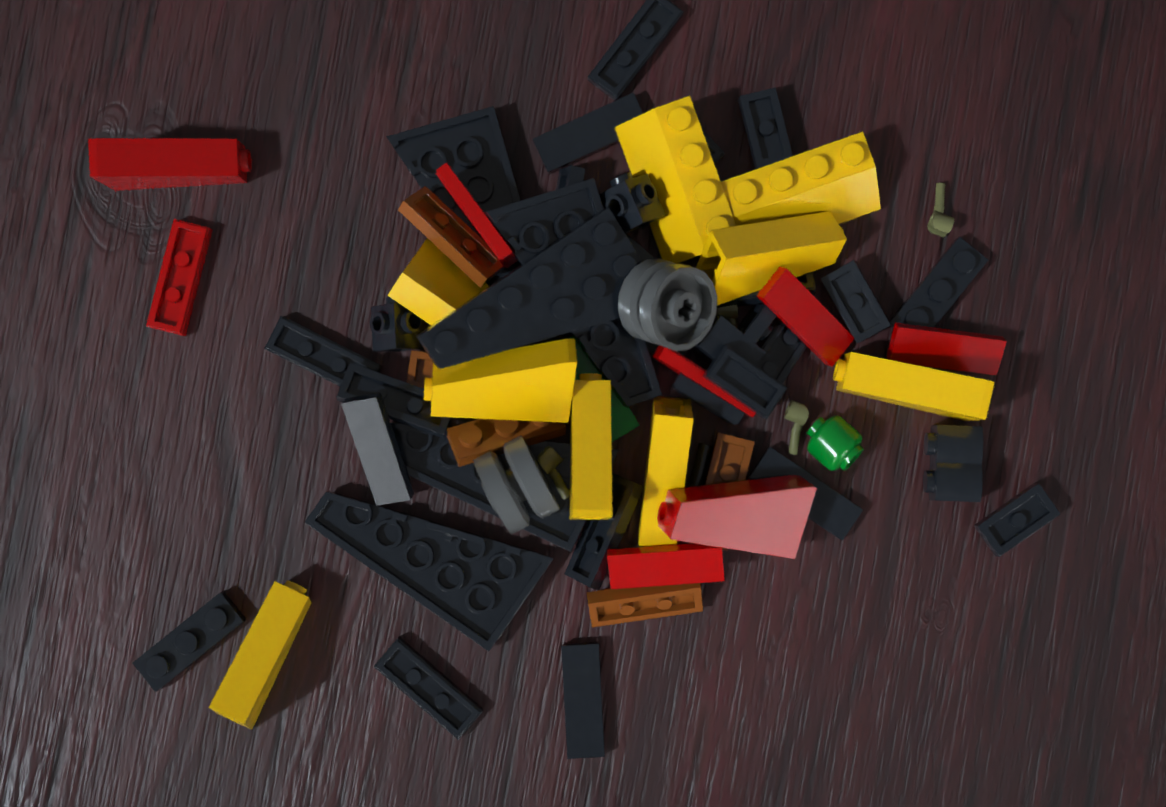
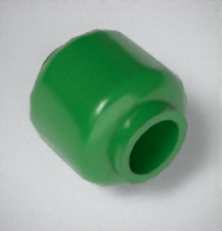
(834, 443)

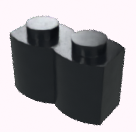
(954, 463)

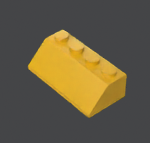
(676, 157)
(824, 179)

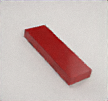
(476, 216)
(179, 277)
(805, 316)
(946, 348)
(686, 367)
(664, 565)

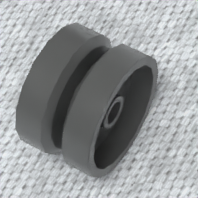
(667, 304)
(511, 486)

